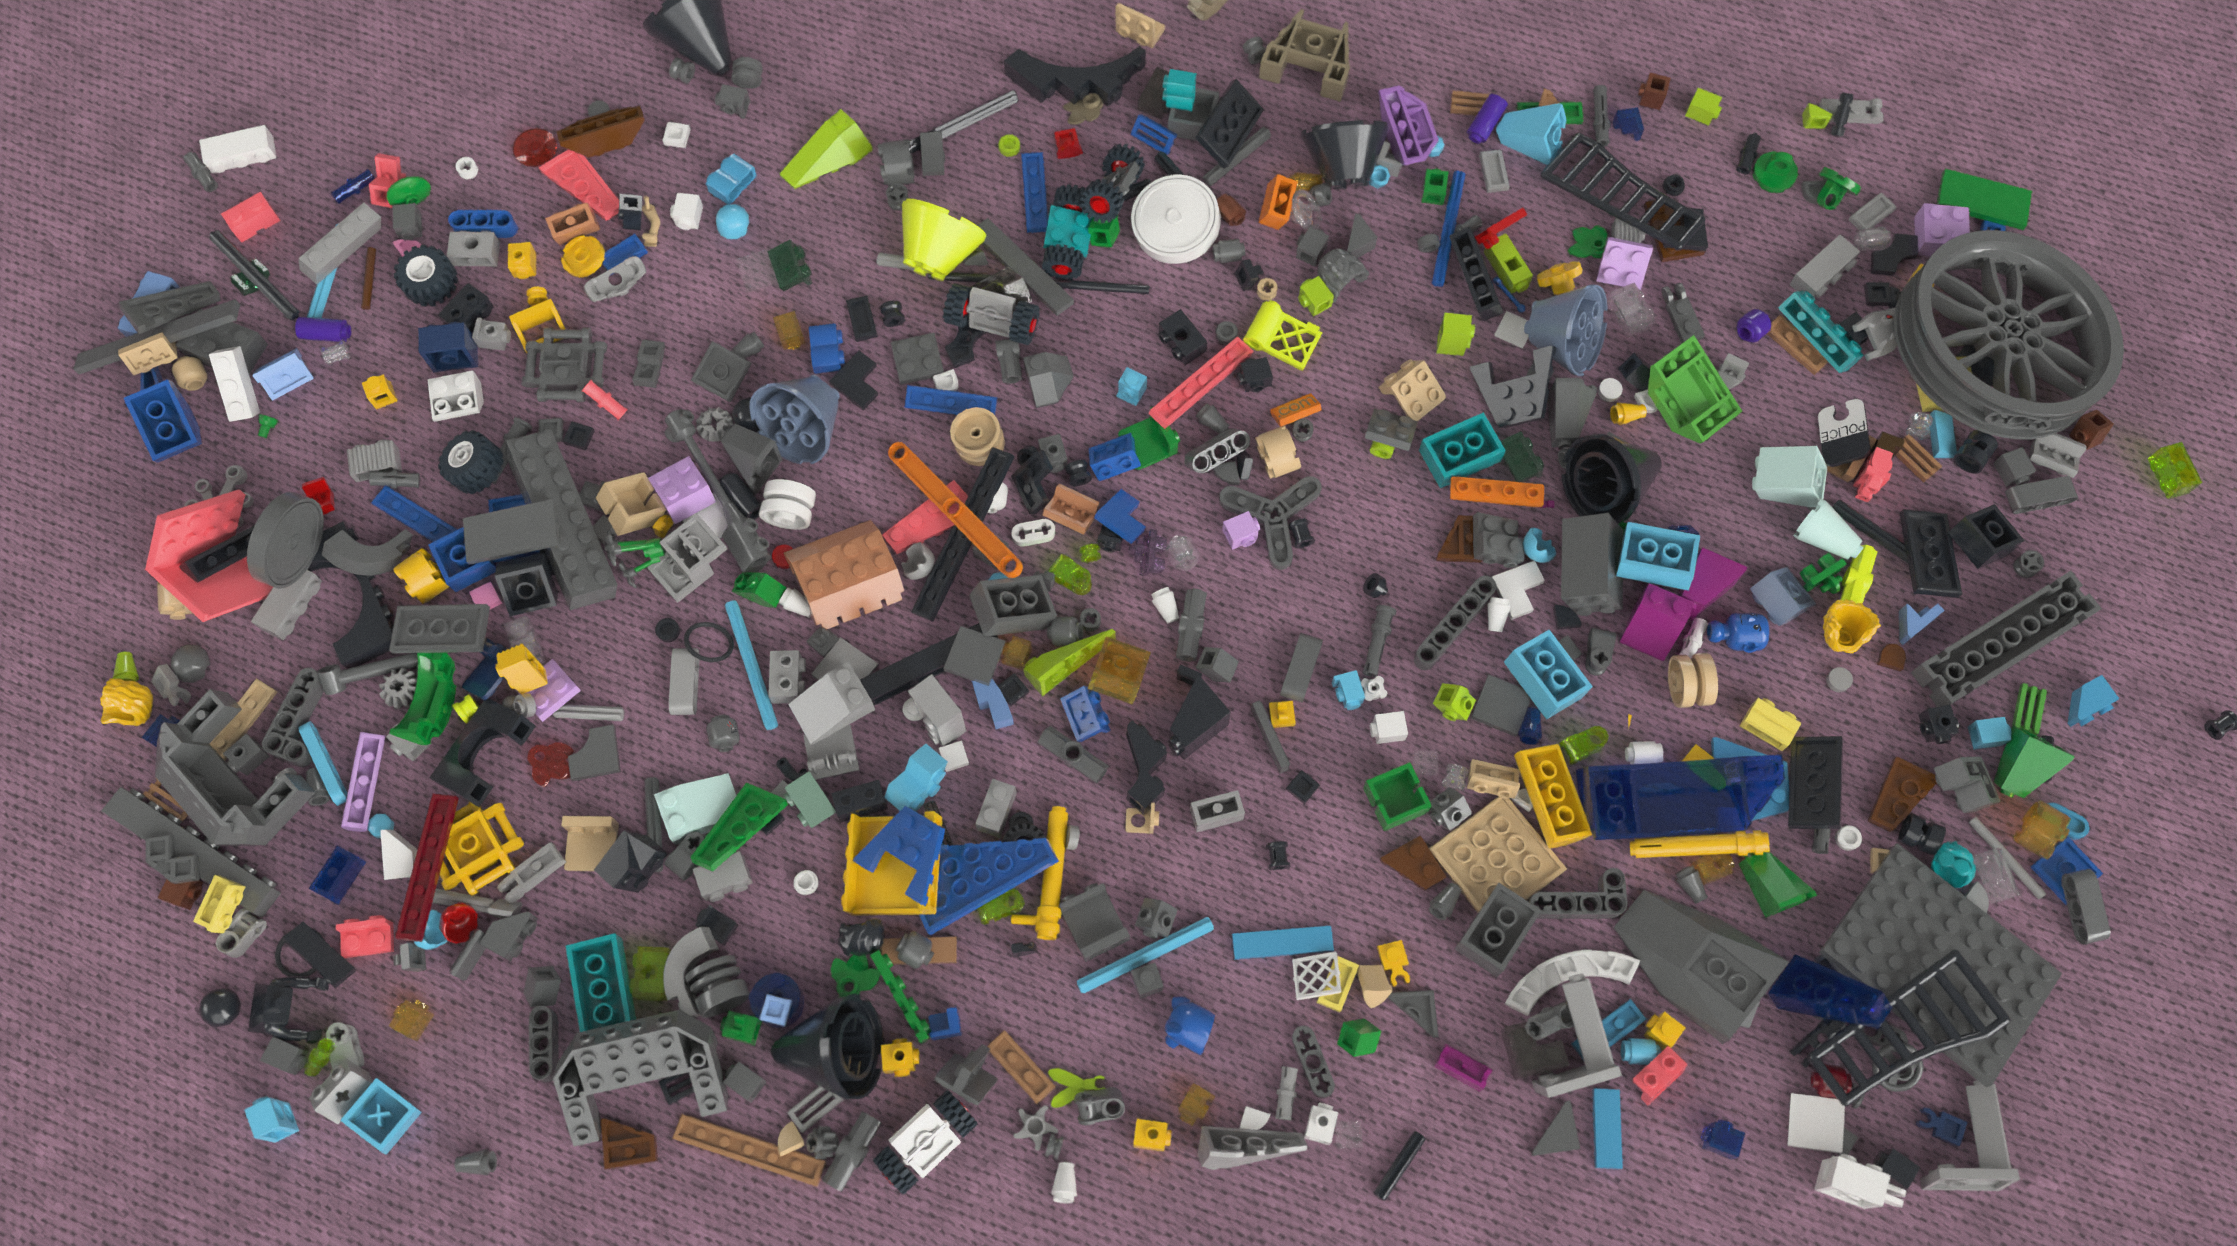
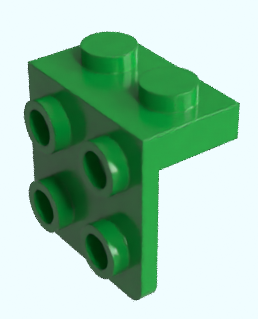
(1152, 441)

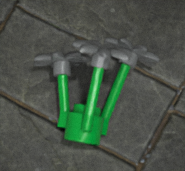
(650, 547)

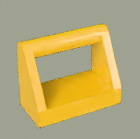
(534, 316)

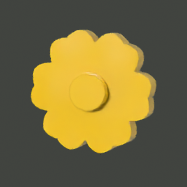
(1560, 277)

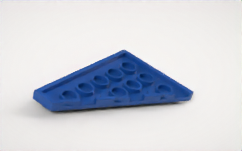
(981, 872)

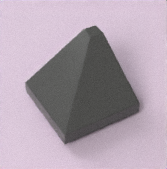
(977, 257)

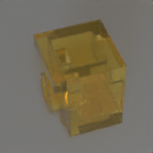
(1017, 652)
(1707, 870)
(1195, 1105)

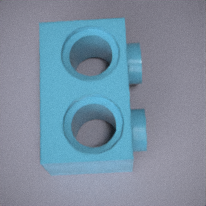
(271, 1119)

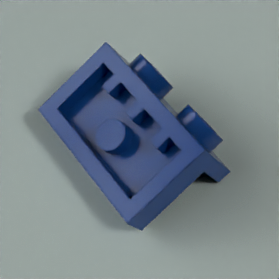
(1114, 457)
(1085, 713)

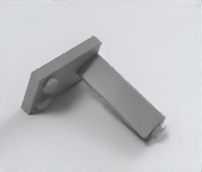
(1592, 1041)
(1991, 1146)

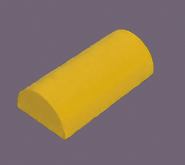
(1558, 802)

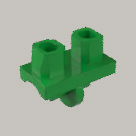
(1830, 567)

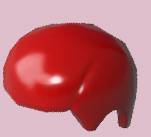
(458, 922)

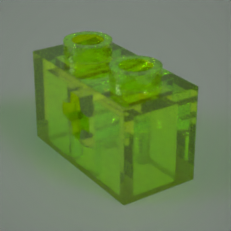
(643, 961)

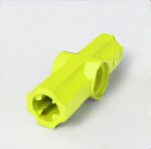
(1858, 575)

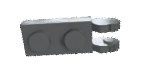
(1682, 313)

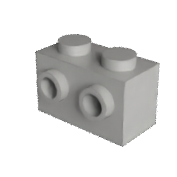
(786, 676)

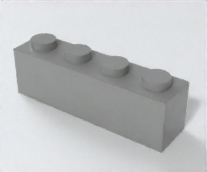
(340, 243)

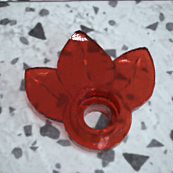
(553, 765)

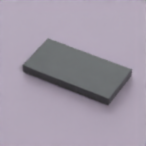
(511, 531)
(440, 628)

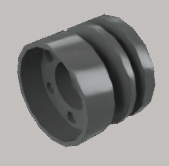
(717, 985)

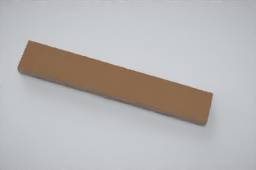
(748, 1150)

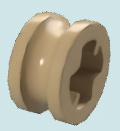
(1262, 294)

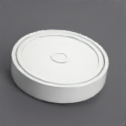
(1176, 219)

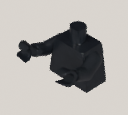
(272, 1008)

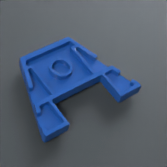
(911, 840)

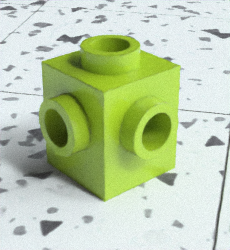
(1454, 702)

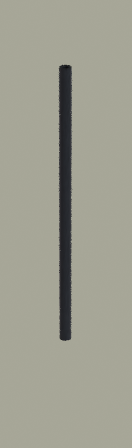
(1065, 284)

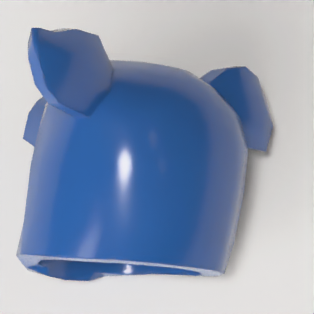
(1188, 1025)

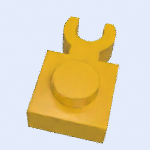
(1394, 958)

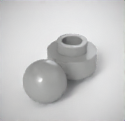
(522, 704)

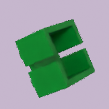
(1395, 797)

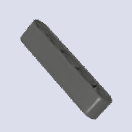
(1459, 613)

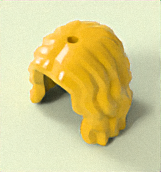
(1849, 626)
(126, 702)

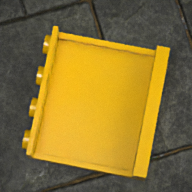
(885, 888)

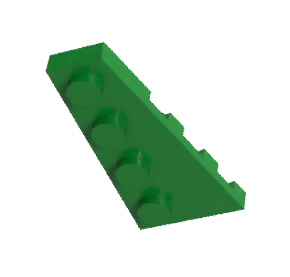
(739, 822)

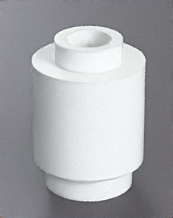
(1644, 752)

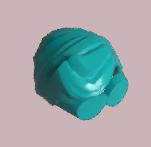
(1954, 864)

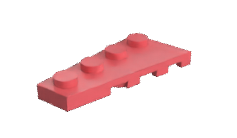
(581, 180)
(922, 523)

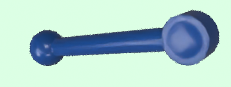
(1520, 307)

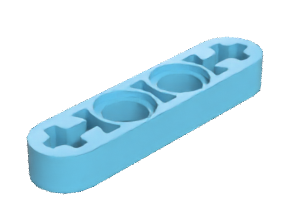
(323, 763)

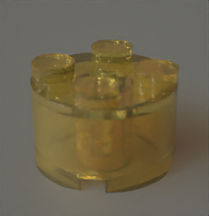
(2042, 829)

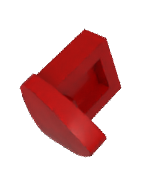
(1067, 144)

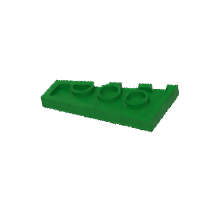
(896, 986)

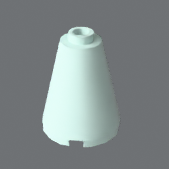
(1829, 532)

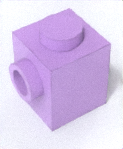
(1241, 530)

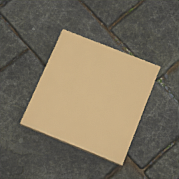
(1495, 849)

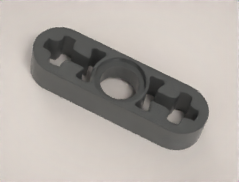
(1327, 1077)

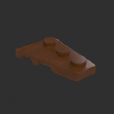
(1657, 221)
(1900, 793)

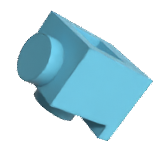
(1131, 386)
(1349, 690)

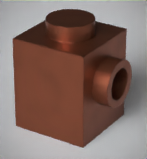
(1654, 91)
(2091, 429)
(181, 894)

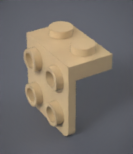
(1414, 388)

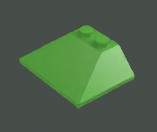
(1691, 392)

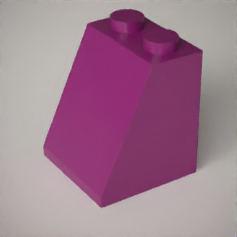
(1711, 580)
(1656, 622)

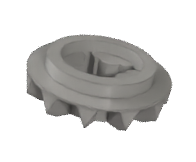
(706, 430)

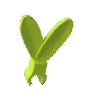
(1074, 1086)

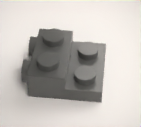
(1497, 540)

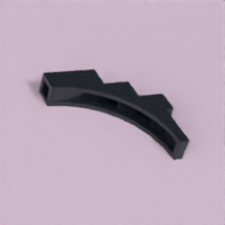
(1073, 83)

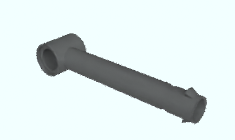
(335, 679)

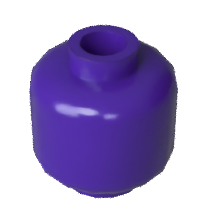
(1753, 325)

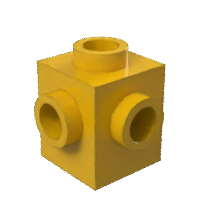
(890, 1057)

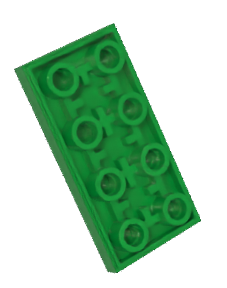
(1985, 198)

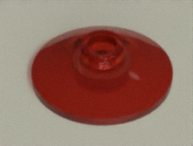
(534, 140)

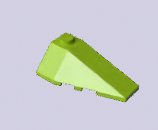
(1058, 664)

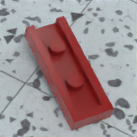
(1489, 237)

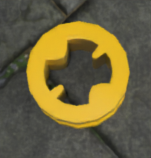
(536, 295)

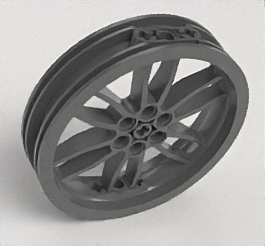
(2008, 334)

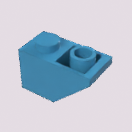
(2090, 699)

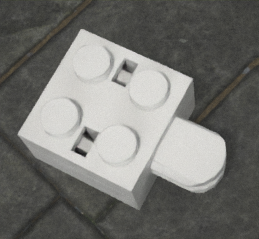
(1857, 1183)

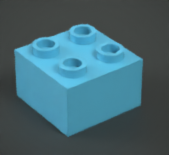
(380, 1116)

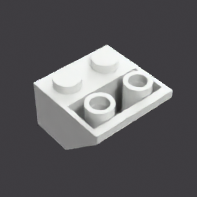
(455, 395)

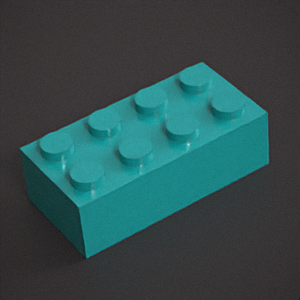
(600, 982)

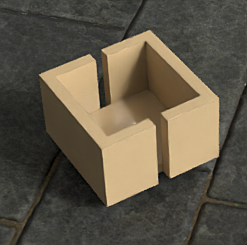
(625, 503)

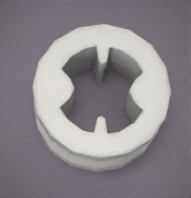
(469, 162)

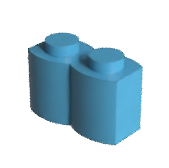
(730, 179)

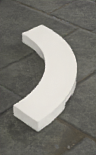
(1561, 967)

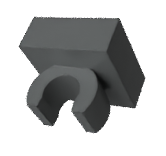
(822, 641)
(410, 958)

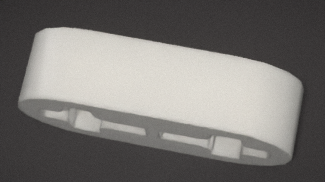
(1033, 528)

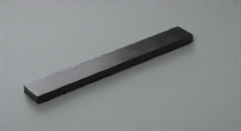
(957, 543)

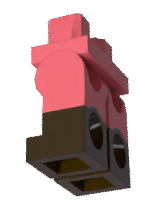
(1876, 466)

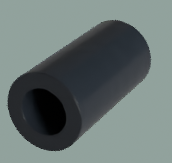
(740, 495)

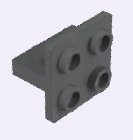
(967, 1076)

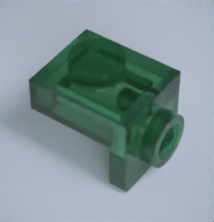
(243, 284)

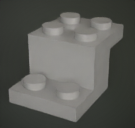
(687, 557)

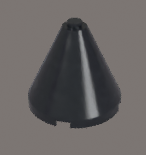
(695, 31)
(1608, 476)
(835, 1047)

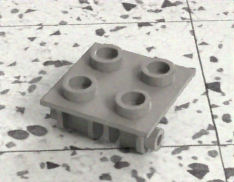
(832, 754)

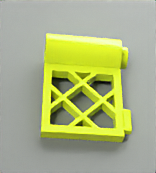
(1268, 323)

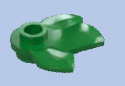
(1588, 242)
(854, 972)

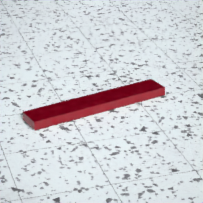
(426, 868)

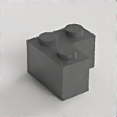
(1970, 783)

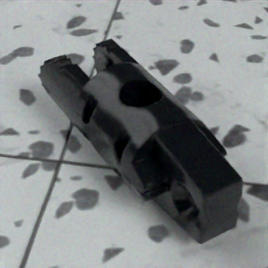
(1826, 1026)

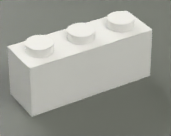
(237, 149)
(234, 383)

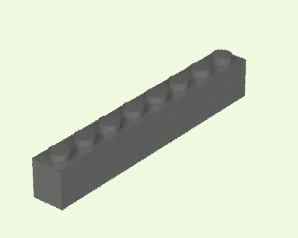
(148, 821)

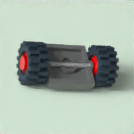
(1104, 197)

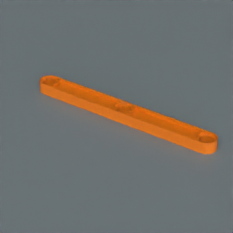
(964, 518)

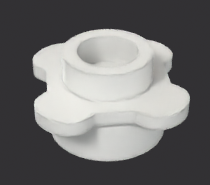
(1371, 694)

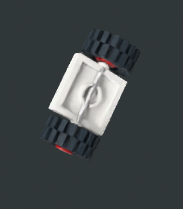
(924, 1141)

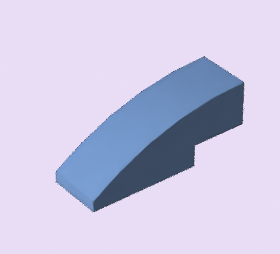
(992, 698)

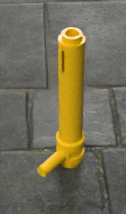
(1738, 843)
(1049, 912)

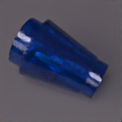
(1531, 729)

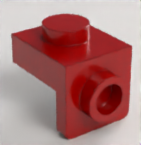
(321, 492)

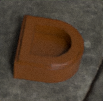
(1892, 657)

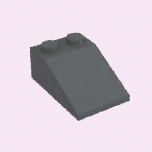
(1498, 930)

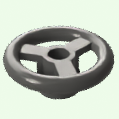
(1904, 1075)

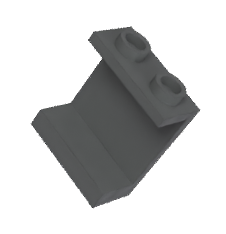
(1093, 921)

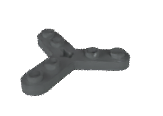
(1276, 529)

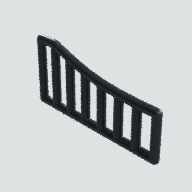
(1626, 175)
(1930, 1048)

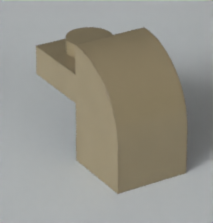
(1205, 8)

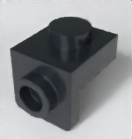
(719, 924)

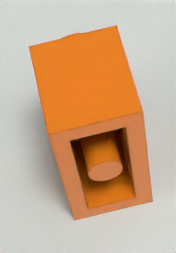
(1277, 202)

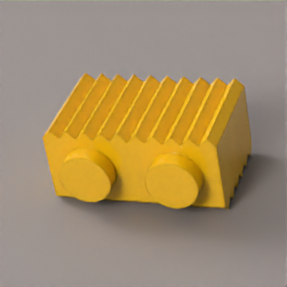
(521, 669)

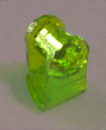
(1069, 572)
(1580, 745)
(999, 908)

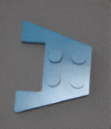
(1779, 798)

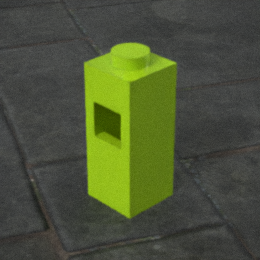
(1509, 265)

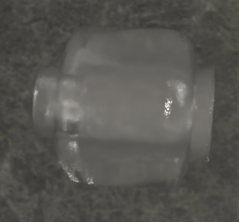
(1182, 552)

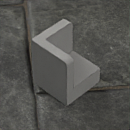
(1388, 161)

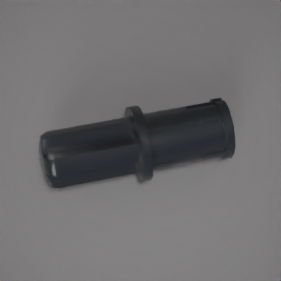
(1748, 153)

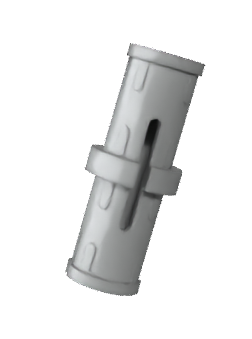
(1286, 1093)

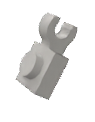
(166, 684)

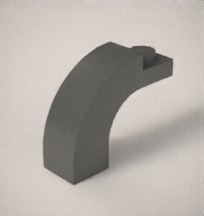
(364, 559)

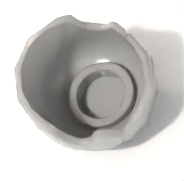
(919, 561)

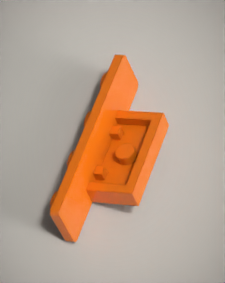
(1497, 491)

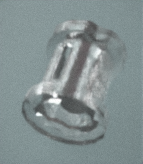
(336, 353)

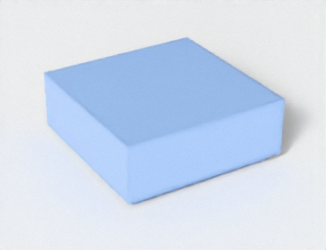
(776, 1010)

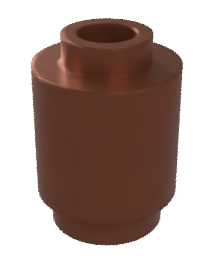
(1231, 210)

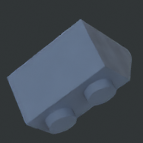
(1782, 596)

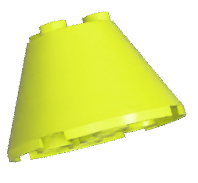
(935, 240)

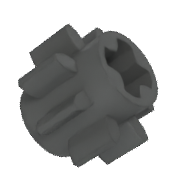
(822, 1142)

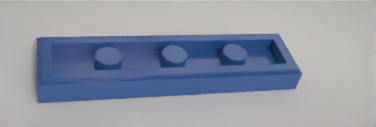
(1034, 192)
(946, 401)
(411, 514)

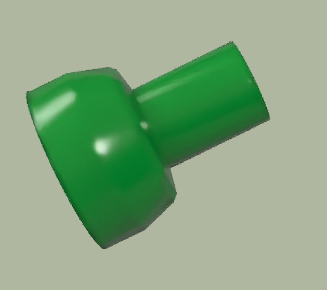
(266, 423)

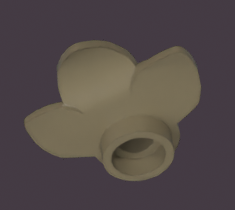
(1084, 109)

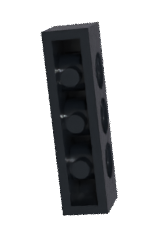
(1476, 274)

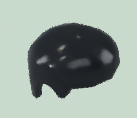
(742, 416)
(219, 1007)

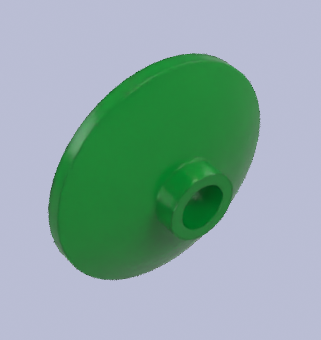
(408, 191)

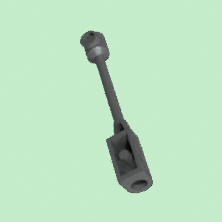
(741, 533)

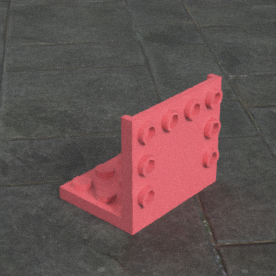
(191, 531)

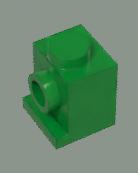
(1434, 186)

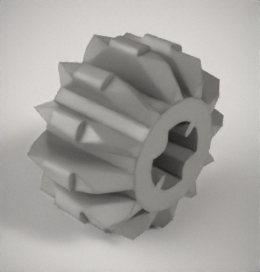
(392, 685)

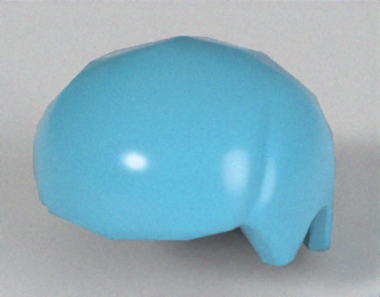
(732, 221)
(1537, 548)
(433, 936)

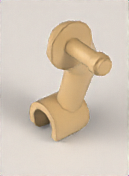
(651, 214)

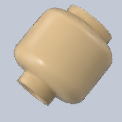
(189, 373)

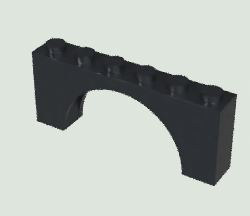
(374, 628)

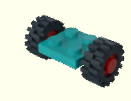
(1066, 234)

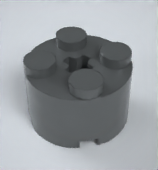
(897, 162)

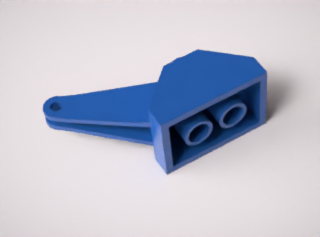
(163, 417)

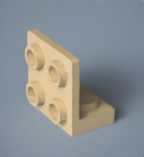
(1137, 26)
(148, 353)
(588, 840)

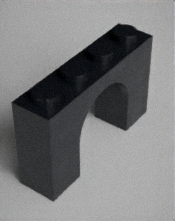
(456, 767)

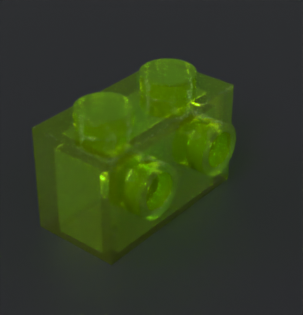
(2174, 470)

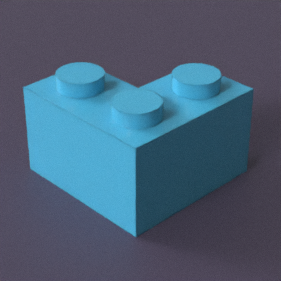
(918, 780)

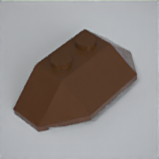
(602, 132)

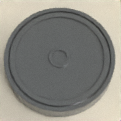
(285, 540)

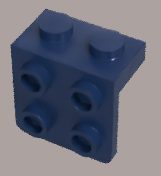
(485, 678)

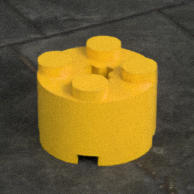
(421, 576)

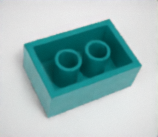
(1462, 449)

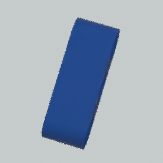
(493, 219)

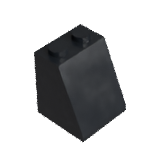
(1198, 720)

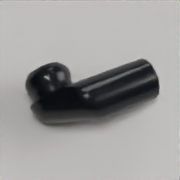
(788, 770)

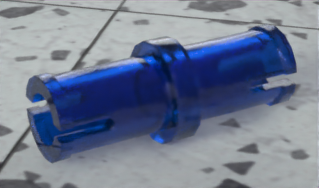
(352, 186)

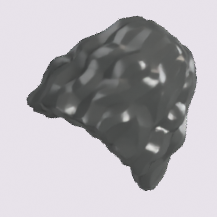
(1338, 268)

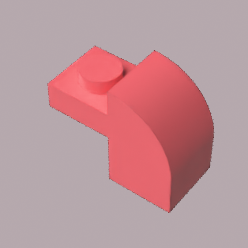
(388, 172)

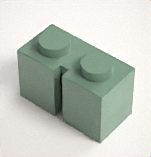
(809, 799)

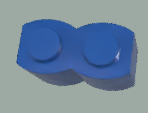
(825, 348)

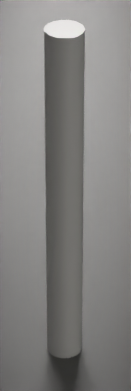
(2021, 873)

